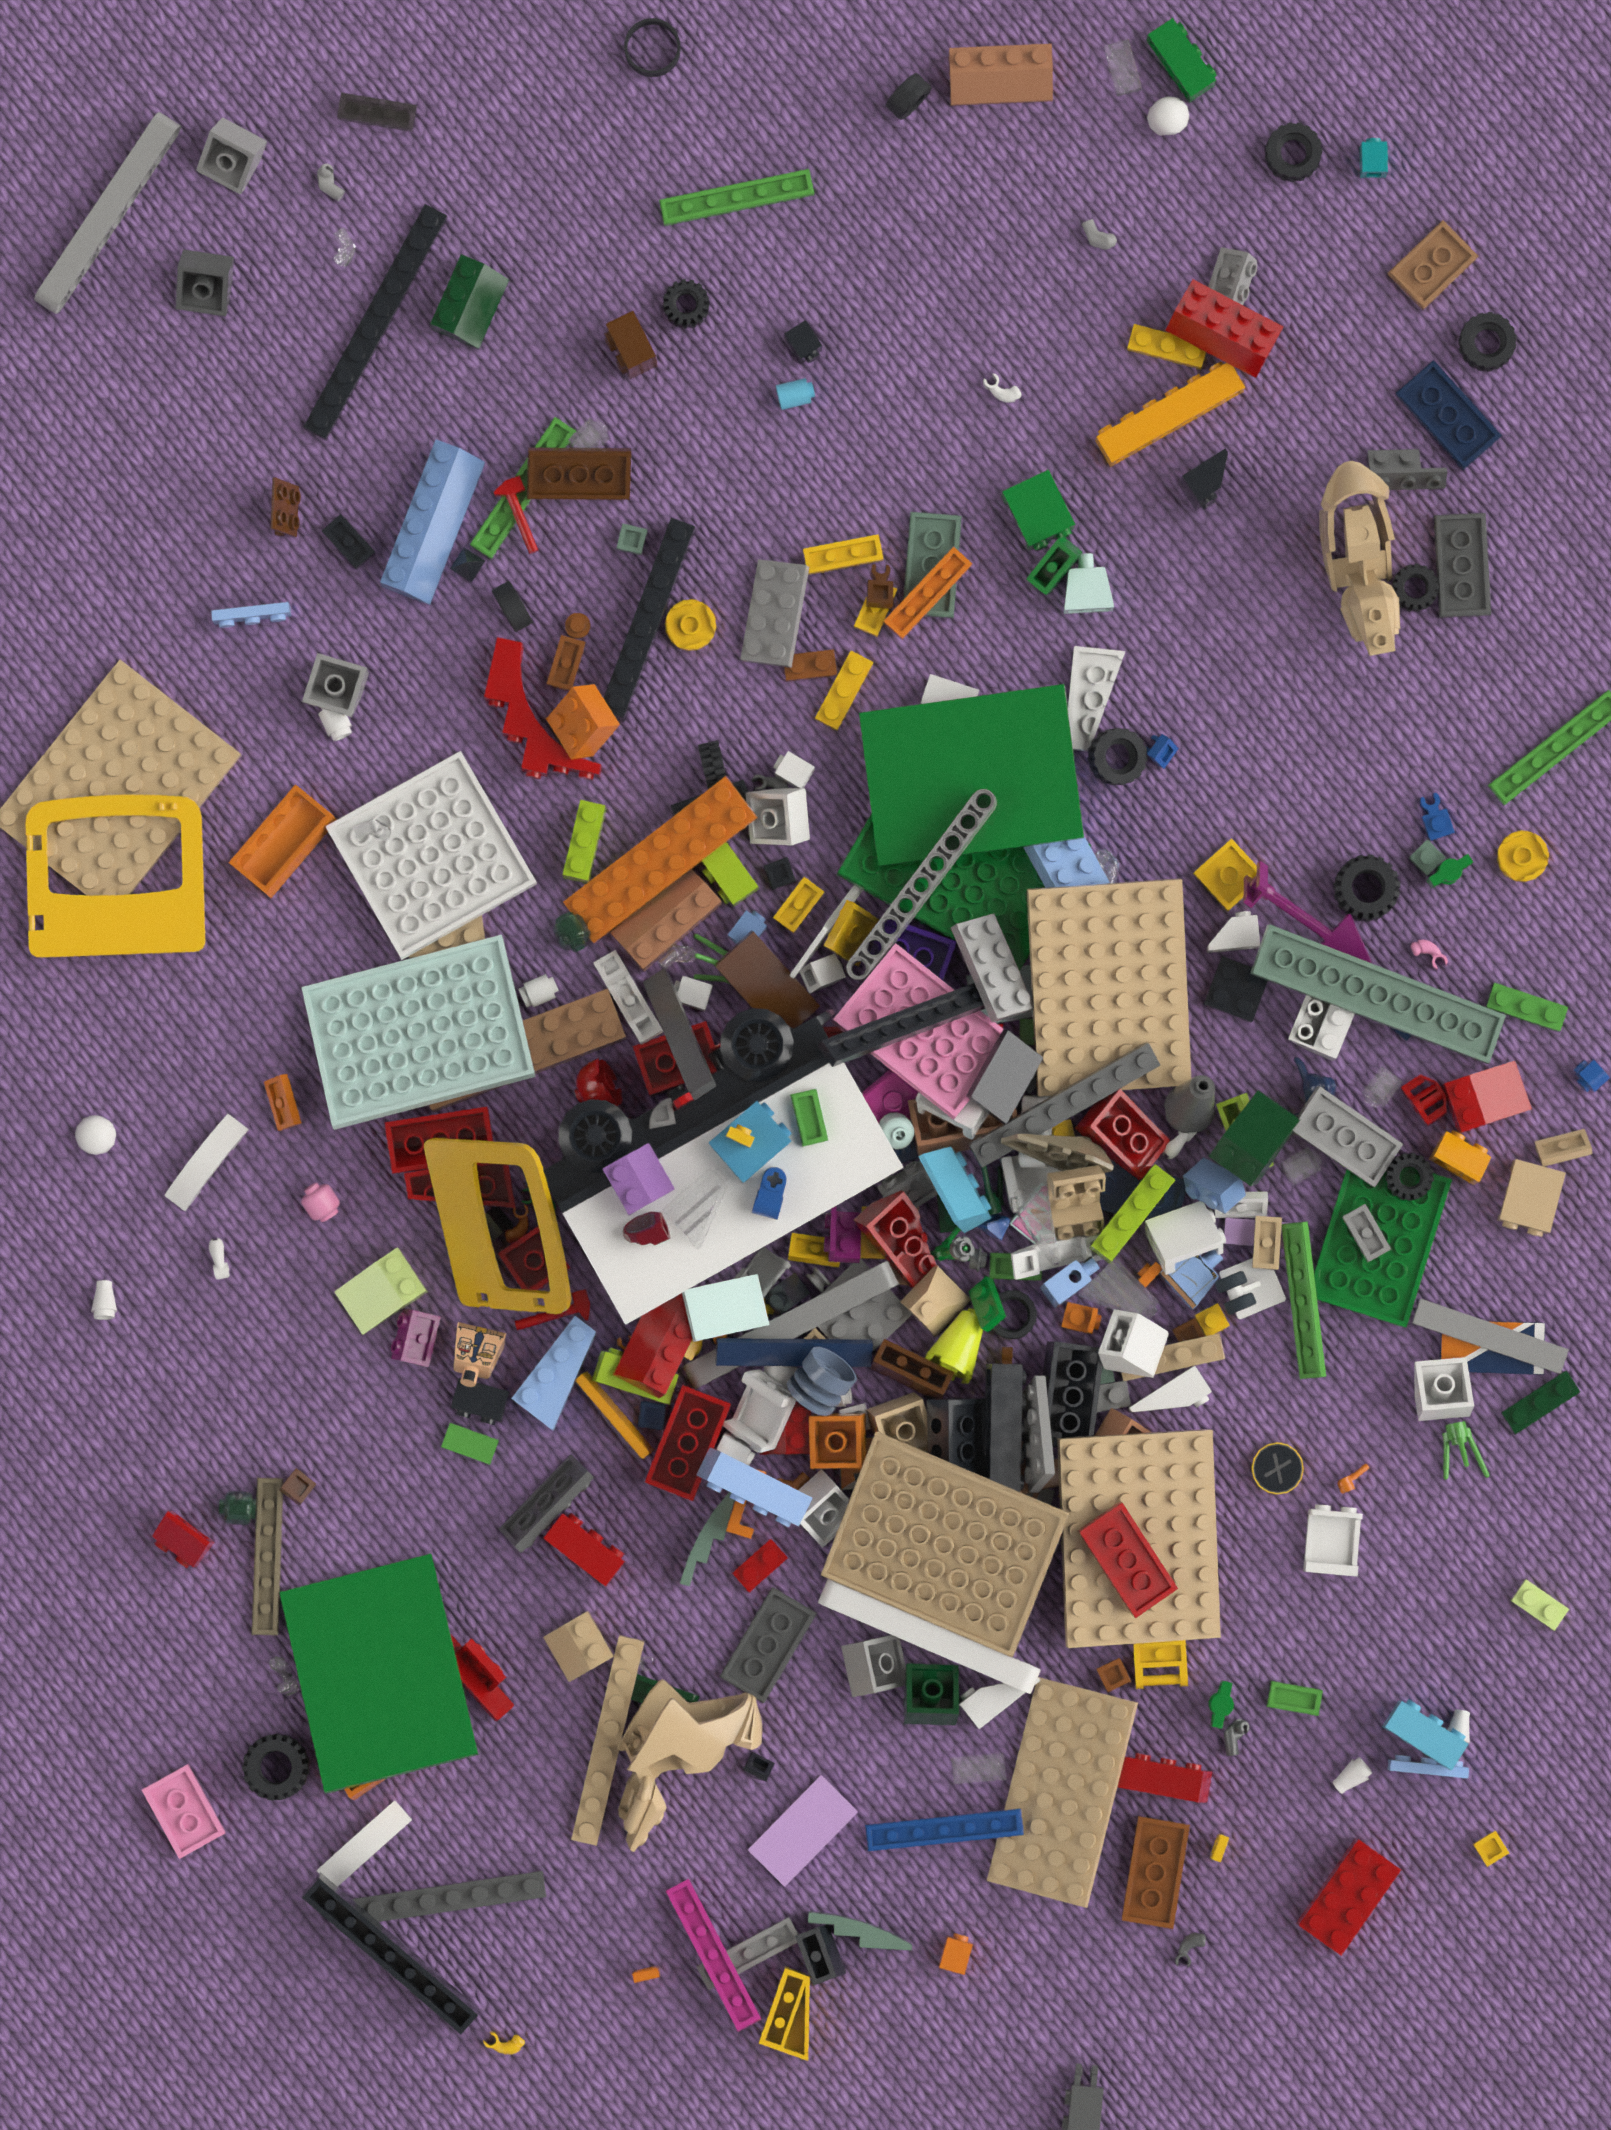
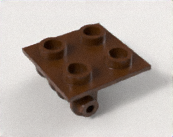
(284, 508)

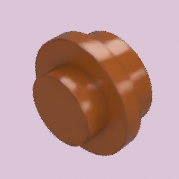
(577, 625)

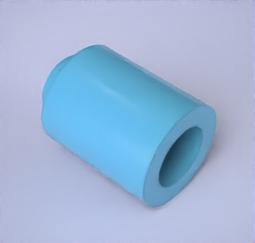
(794, 393)

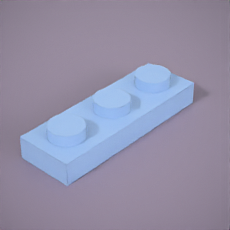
(251, 614)
(1426, 1766)

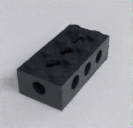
(957, 1431)

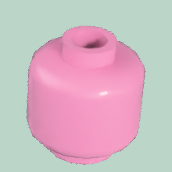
(320, 1202)

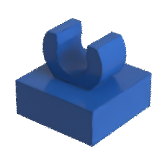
(1162, 750)

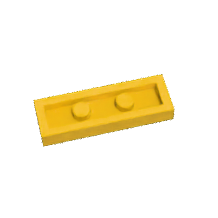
(1165, 347)
(843, 554)
(844, 690)

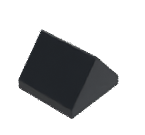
(497, 1222)

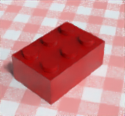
(659, 1065)
(585, 1548)

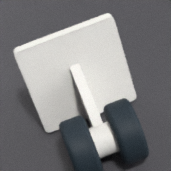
(1249, 1289)

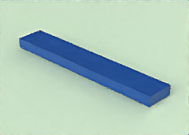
(944, 1829)

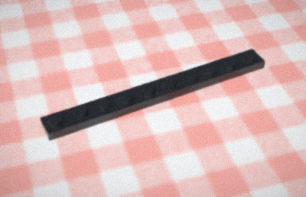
(375, 322)
(901, 1025)

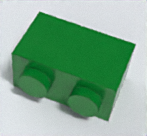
(1054, 565)

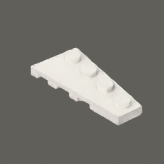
(1090, 687)

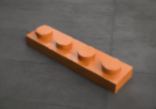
(927, 593)

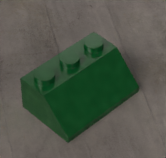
(469, 302)

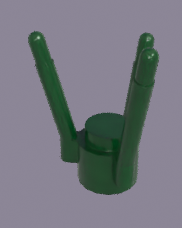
(995, 1202)

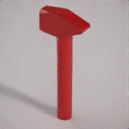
(509, 489)
(580, 1305)

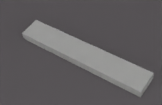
(1490, 1336)

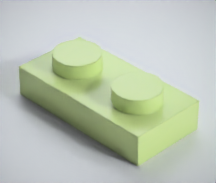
(1539, 1605)

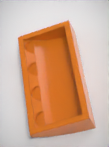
(282, 841)

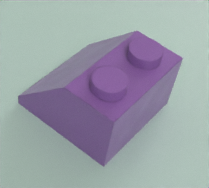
(638, 1179)

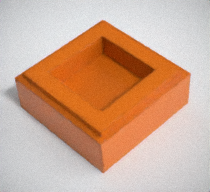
(646, 1974)

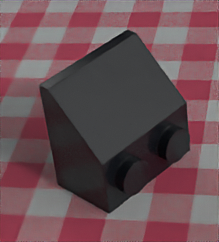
(1204, 481)

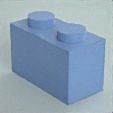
(1213, 1185)

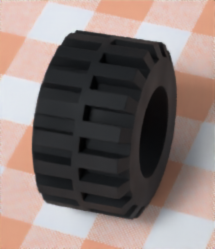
(1376, 867)
(254, 1775)

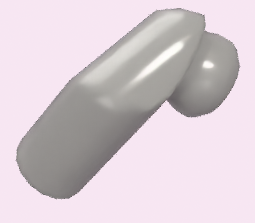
(326, 182)
(1097, 238)

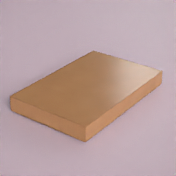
(1432, 265)

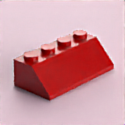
(408, 1136)
(656, 1348)

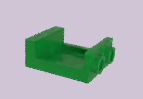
(1039, 510)

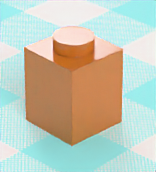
(956, 1953)

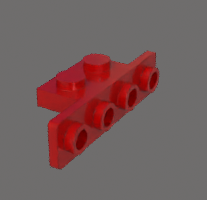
(482, 1678)

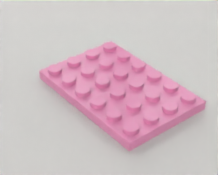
(935, 1062)

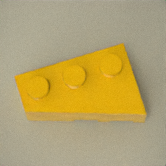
(788, 2016)

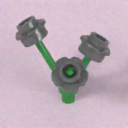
(961, 1250)

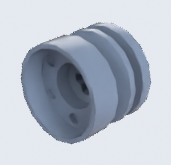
(821, 1381)

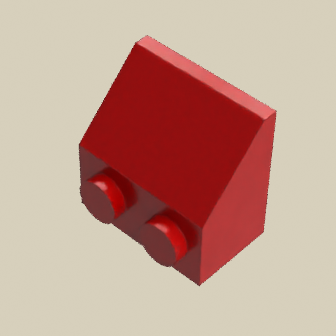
(795, 1435)
(182, 1539)

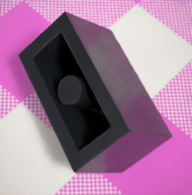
(480, 1401)
(820, 1954)

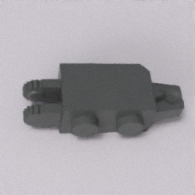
(1083, 2102)

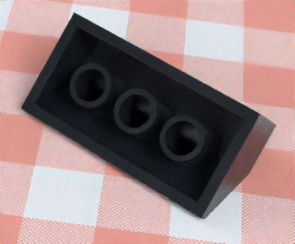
(1072, 1389)

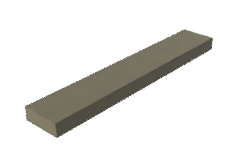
(267, 1557)

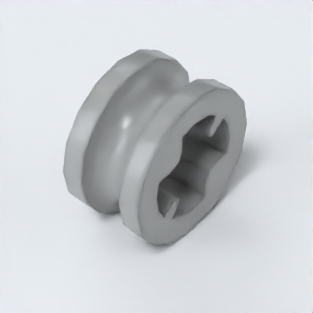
(818, 1279)

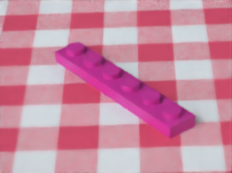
(713, 1955)

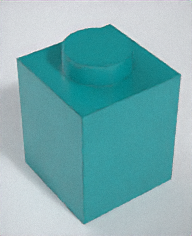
(1373, 158)

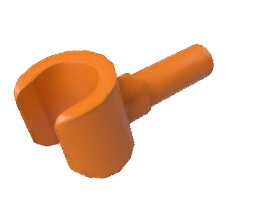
(1345, 1484)

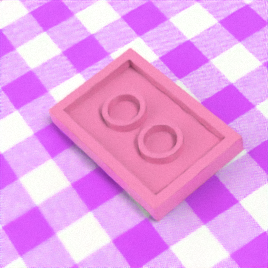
(183, 1811)

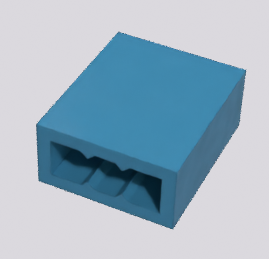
(768, 1141)

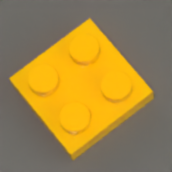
(1225, 874)
(850, 930)

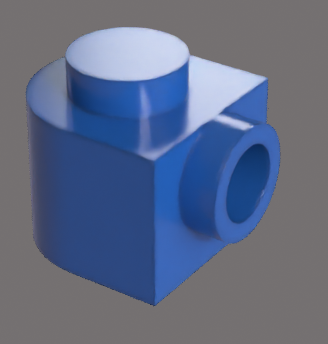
(1590, 1075)

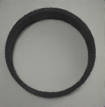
(652, 21)

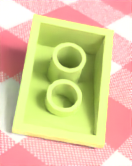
(380, 1291)

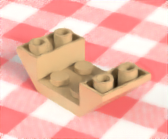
(1076, 1201)

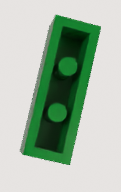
(1182, 59)

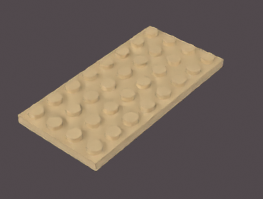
(1065, 1791)

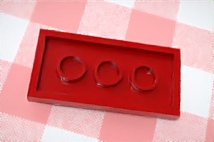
(1127, 1559)

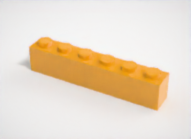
(1170, 413)

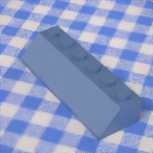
(432, 522)

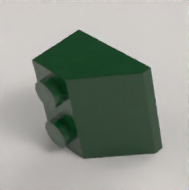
(931, 1694)

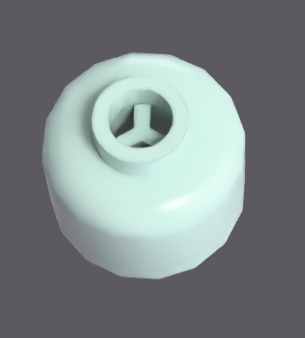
(897, 1130)

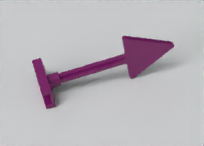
(1342, 938)

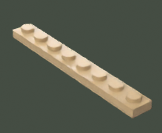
(607, 1739)

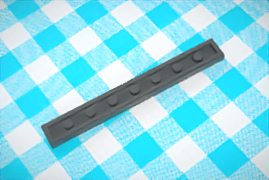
(679, 1034)

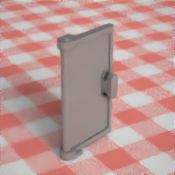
(768, 1268)

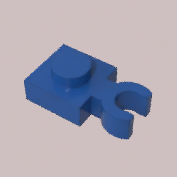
(1436, 822)

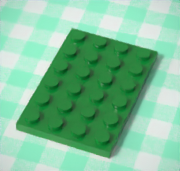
(1390, 1282)

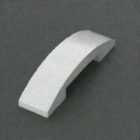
(628, 997)
(205, 1162)
(1031, 1260)
(365, 1844)

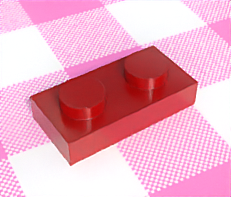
(760, 1565)

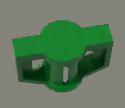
(1449, 871)
(1221, 1704)

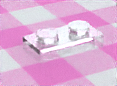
(1122, 67)
(978, 1768)

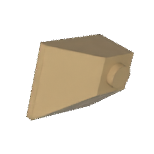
(935, 1301)

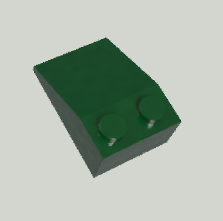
(1255, 1138)

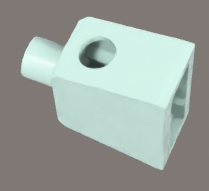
(1087, 588)

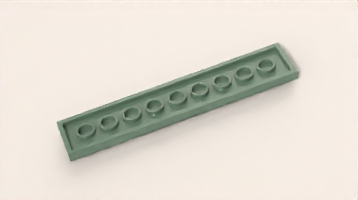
(1378, 994)

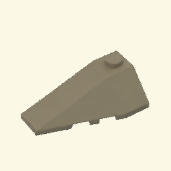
(1060, 1151)

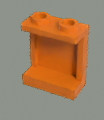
(735, 1518)

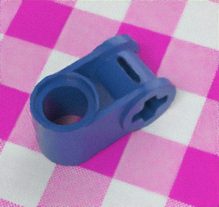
(769, 1198)

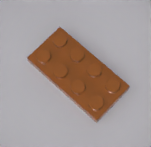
(1155, 1872)

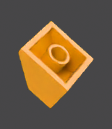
(1460, 1157)

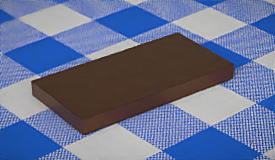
(579, 473)
(766, 981)

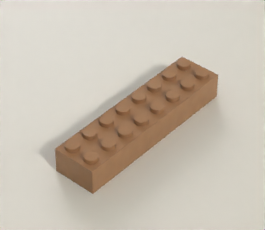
(565, 1035)

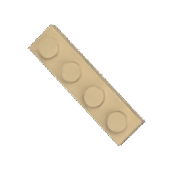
(1187, 1354)

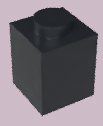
(803, 342)
(786, 1294)

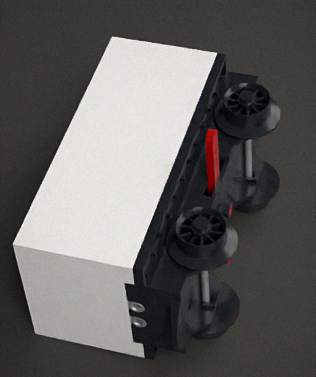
(754, 1062)

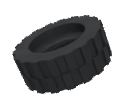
(1279, 138)
(1492, 322)
(1136, 751)

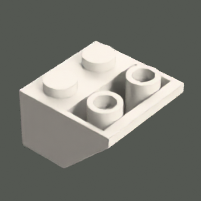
(1321, 1027)
(1132, 1344)

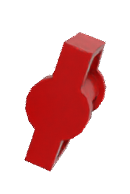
(1426, 1098)

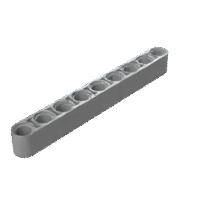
(107, 213)
(924, 871)
(803, 1318)

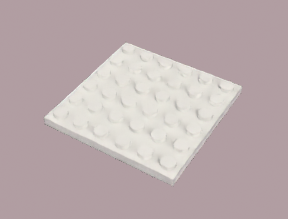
(443, 856)

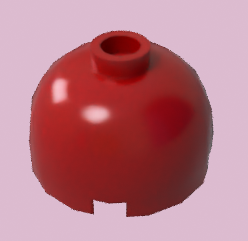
(597, 1083)

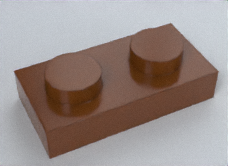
(566, 663)
(812, 666)

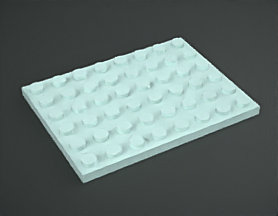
(418, 1032)

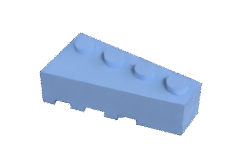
(553, 1378)
(754, 1486)

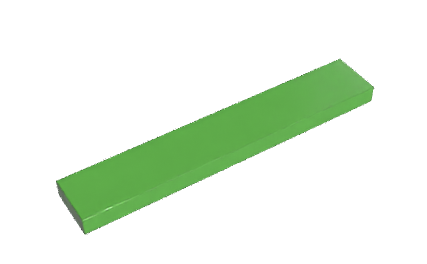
(736, 197)
(501, 518)
(1553, 749)
(1303, 1300)

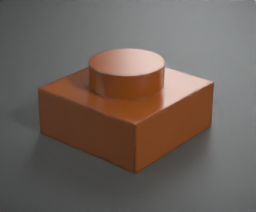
(1113, 1674)

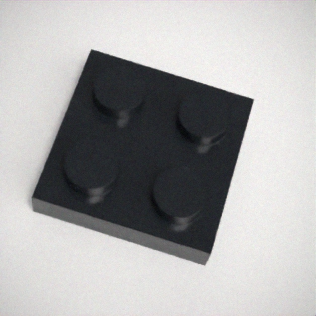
(1235, 990)

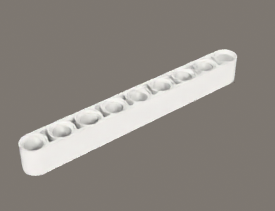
(929, 1636)

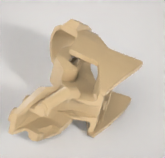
(1368, 603)
(674, 1736)

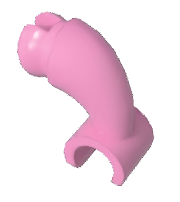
(1427, 947)

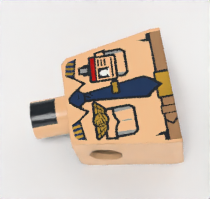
(476, 1352)

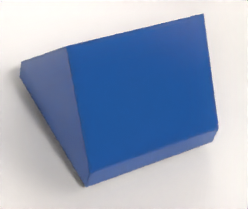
(995, 1226)

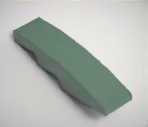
(714, 1528)
(869, 1935)

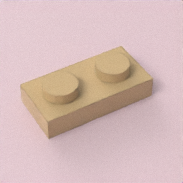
(1563, 1147)
(1266, 1242)

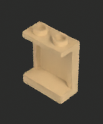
(1531, 1197)

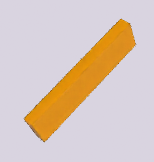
(614, 1415)

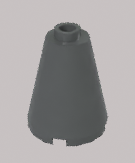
(1191, 1105)

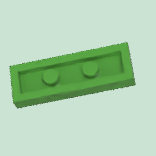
(1526, 1007)

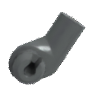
(1233, 1734)

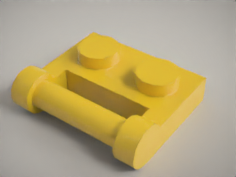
(1160, 1655)

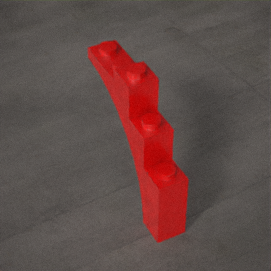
(520, 724)

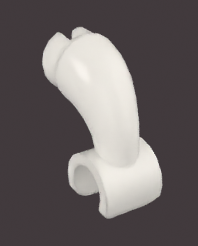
(1004, 395)
(1175, 1145)
(216, 1249)

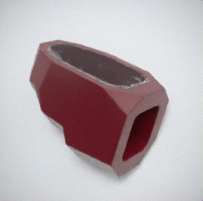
(647, 1229)

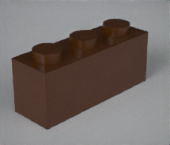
(912, 1370)

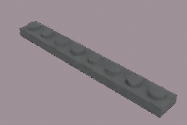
(1067, 1102)
(454, 1896)

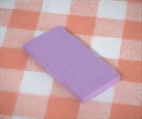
(802, 1830)

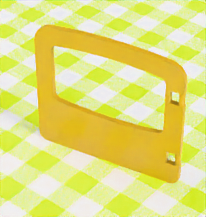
(116, 923)
(466, 1232)

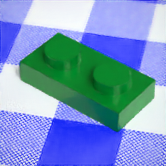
(987, 1304)

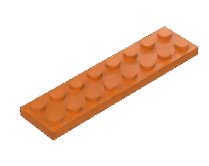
(661, 858)

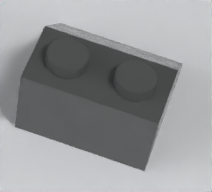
(204, 282)

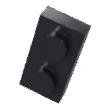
(348, 542)

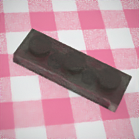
(377, 112)

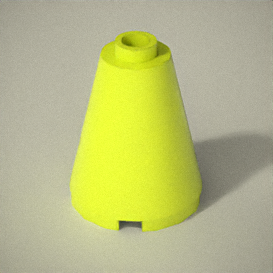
(958, 1346)

